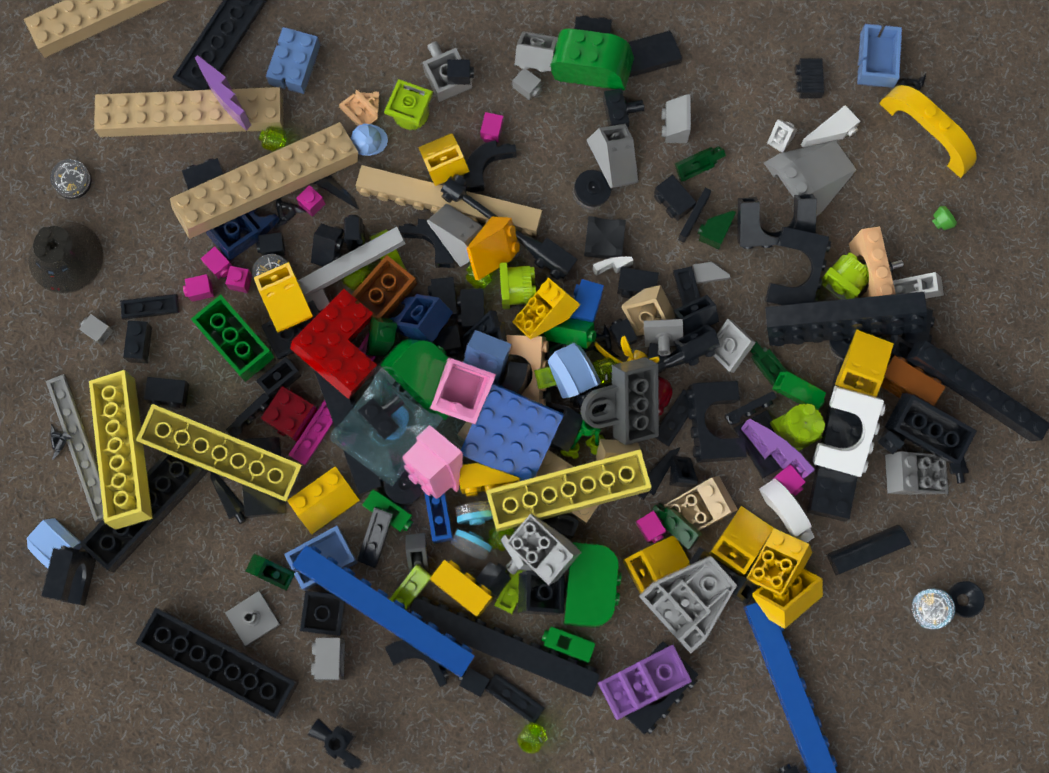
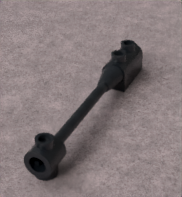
(545, 253)
(688, 350)

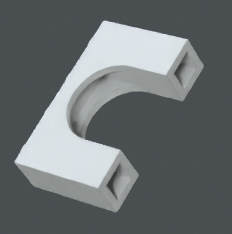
(852, 459)

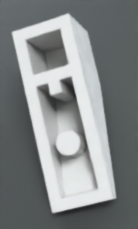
(834, 128)
(782, 135)
(930, 283)

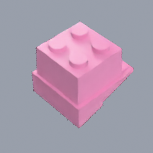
(462, 390)
(434, 463)

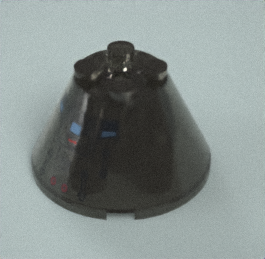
(65, 257)

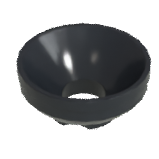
(974, 595)

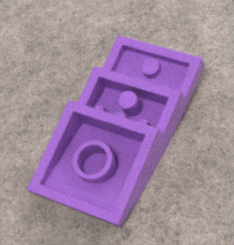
(223, 93)
(770, 443)
(644, 682)

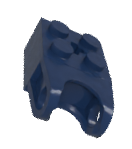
(244, 233)
(422, 317)

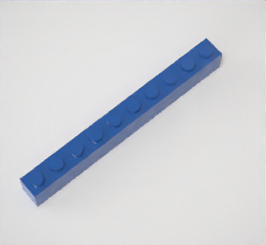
(383, 611)
(791, 692)

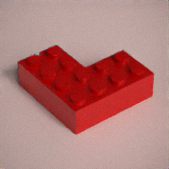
(328, 346)

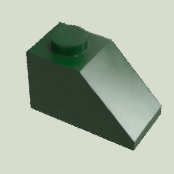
(716, 229)
(381, 336)
(270, 572)

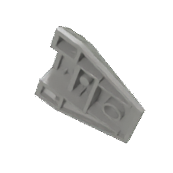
(814, 171)
(690, 600)

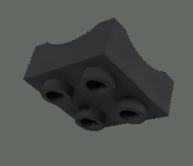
(604, 238)

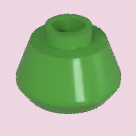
(944, 218)

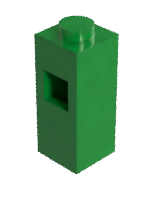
(571, 332)
(799, 390)
(401, 519)
(568, 644)

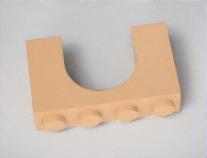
(870, 246)
(534, 353)

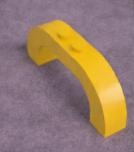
(936, 122)

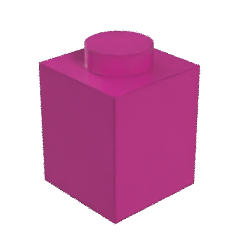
(491, 127)
(310, 201)
(216, 263)
(238, 279)
(198, 288)
(790, 480)
(651, 527)

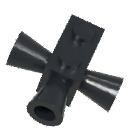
(336, 743)

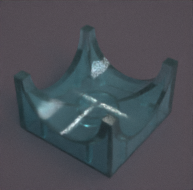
(364, 443)

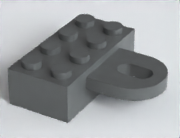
(629, 402)

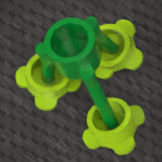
(593, 442)

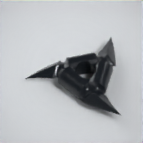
(916, 83)
(286, 217)
(605, 338)
(58, 445)

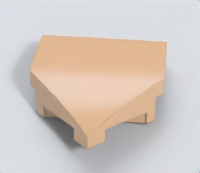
(361, 107)

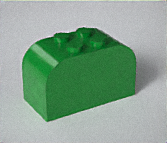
(592, 59)
(233, 338)
(418, 369)
(592, 587)

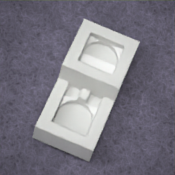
(615, 263)

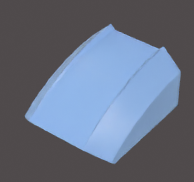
(572, 371)
(50, 535)

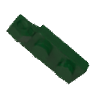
(698, 163)
(766, 362)
(677, 525)

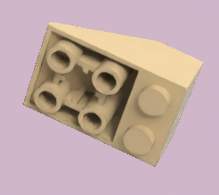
(704, 503)

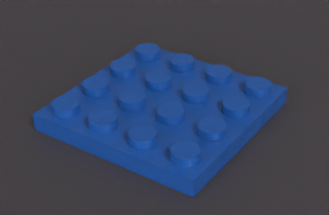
(511, 433)

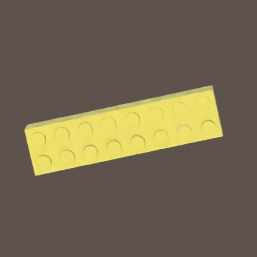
(218, 452)
(118, 453)
(569, 490)

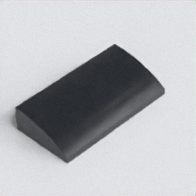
(654, 53)
(256, 502)

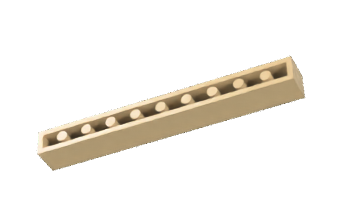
(426, 195)

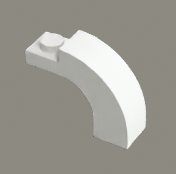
(788, 510)

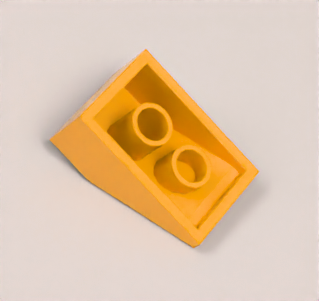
(493, 245)

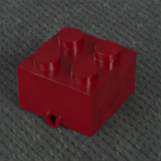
(289, 414)

